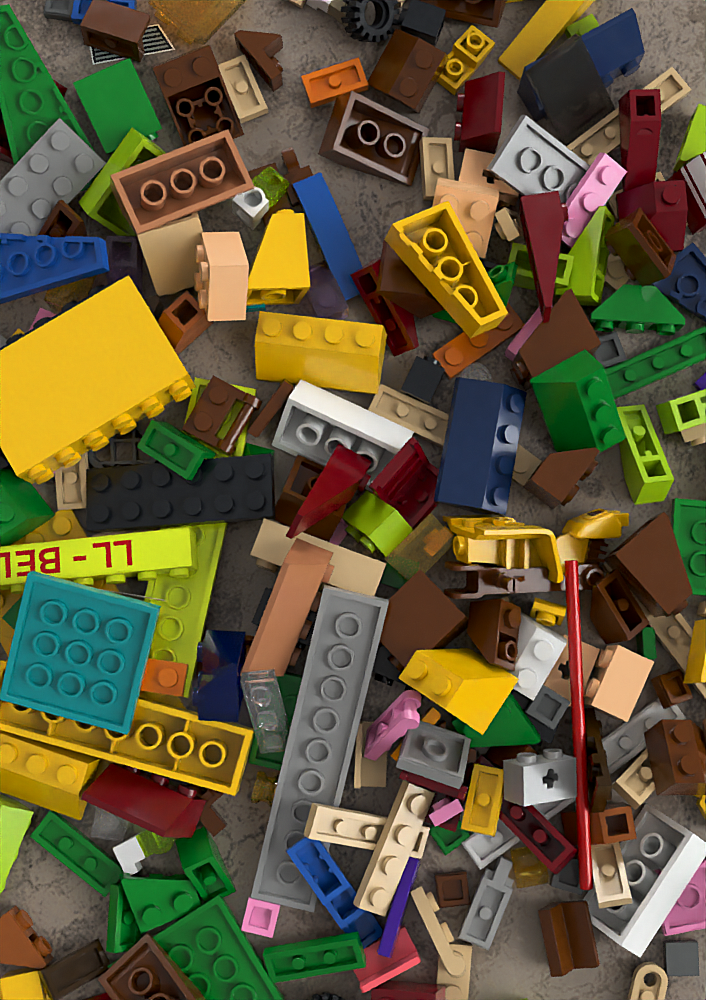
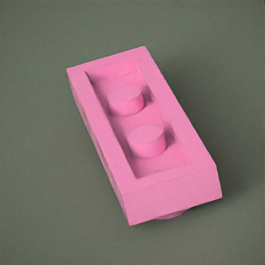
(589, 194)

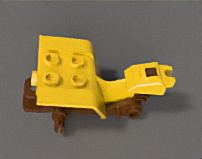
(519, 558)

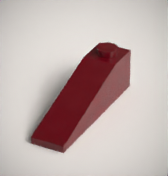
(542, 227)
(334, 488)
(533, 829)

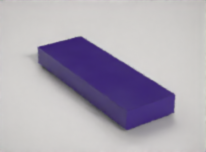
(398, 908)

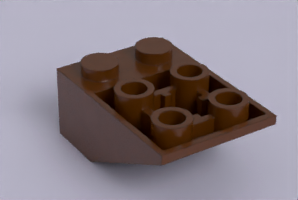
(197, 95)

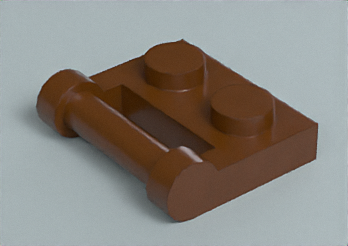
(213, 411)

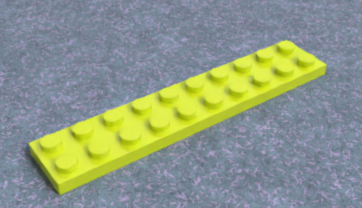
(188, 598)

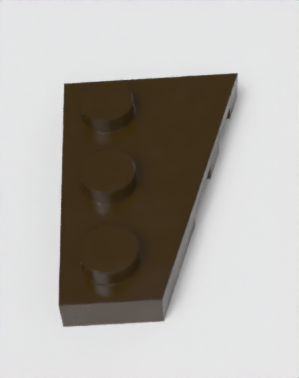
(598, 774)

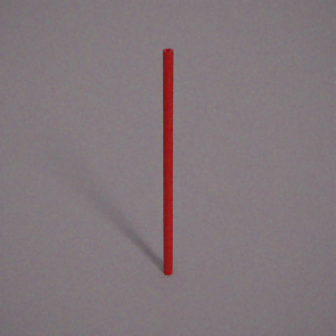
(578, 723)

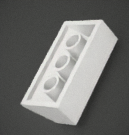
(319, 421)
(658, 845)

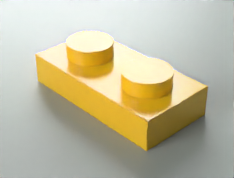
(484, 800)

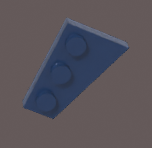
(687, 282)

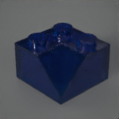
(219, 684)

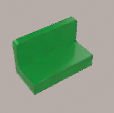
(174, 448)

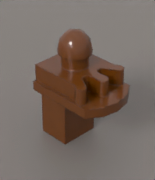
(210, 817)

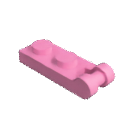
(393, 724)

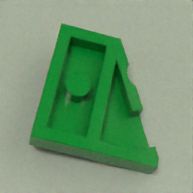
(507, 728)
(159, 898)

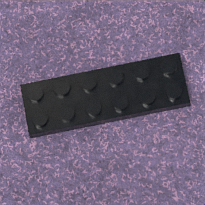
(160, 498)

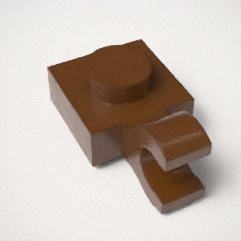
(294, 174)

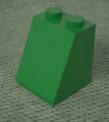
(116, 104)

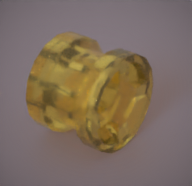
(264, 788)

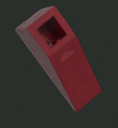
(639, 136)

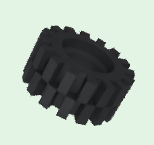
(357, 23)

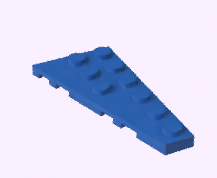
(47, 262)

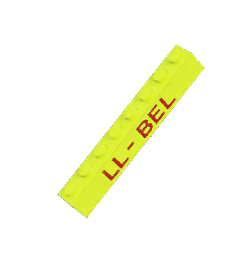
(102, 558)

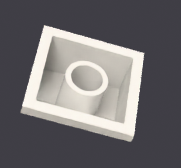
(536, 656)

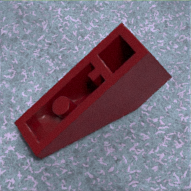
(397, 321)

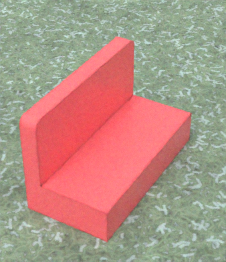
(382, 968)

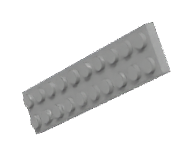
(320, 735)

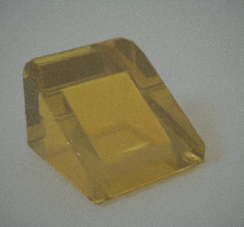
(527, 868)

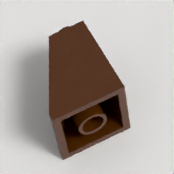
(555, 340)
(653, 567)
(419, 619)

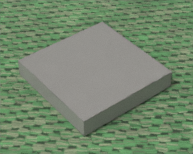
(435, 754)

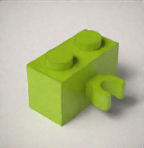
(375, 524)

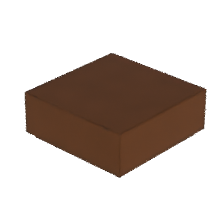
(671, 688)
(452, 889)

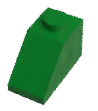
(204, 865)

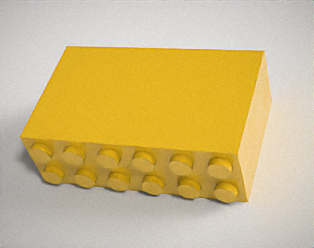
(85, 381)

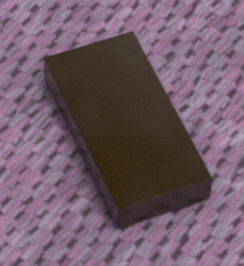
(74, 970)

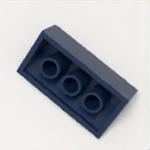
(614, 49)
(480, 446)

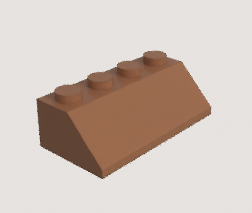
(180, 182)
(289, 608)

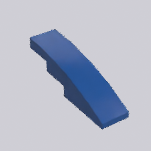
(329, 231)
(333, 889)

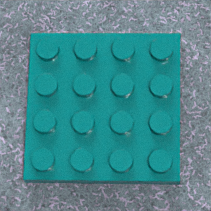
(79, 652)

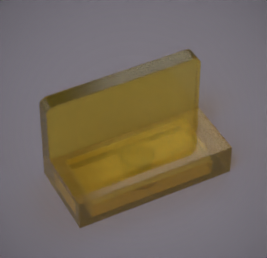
(421, 548)

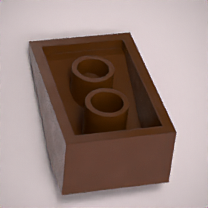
(372, 139)
(148, 974)

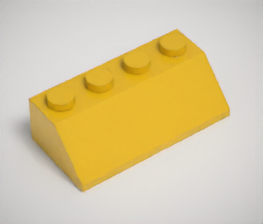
(319, 352)
(45, 774)

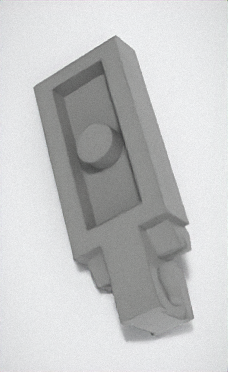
(488, 905)

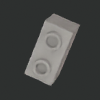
(540, 778)

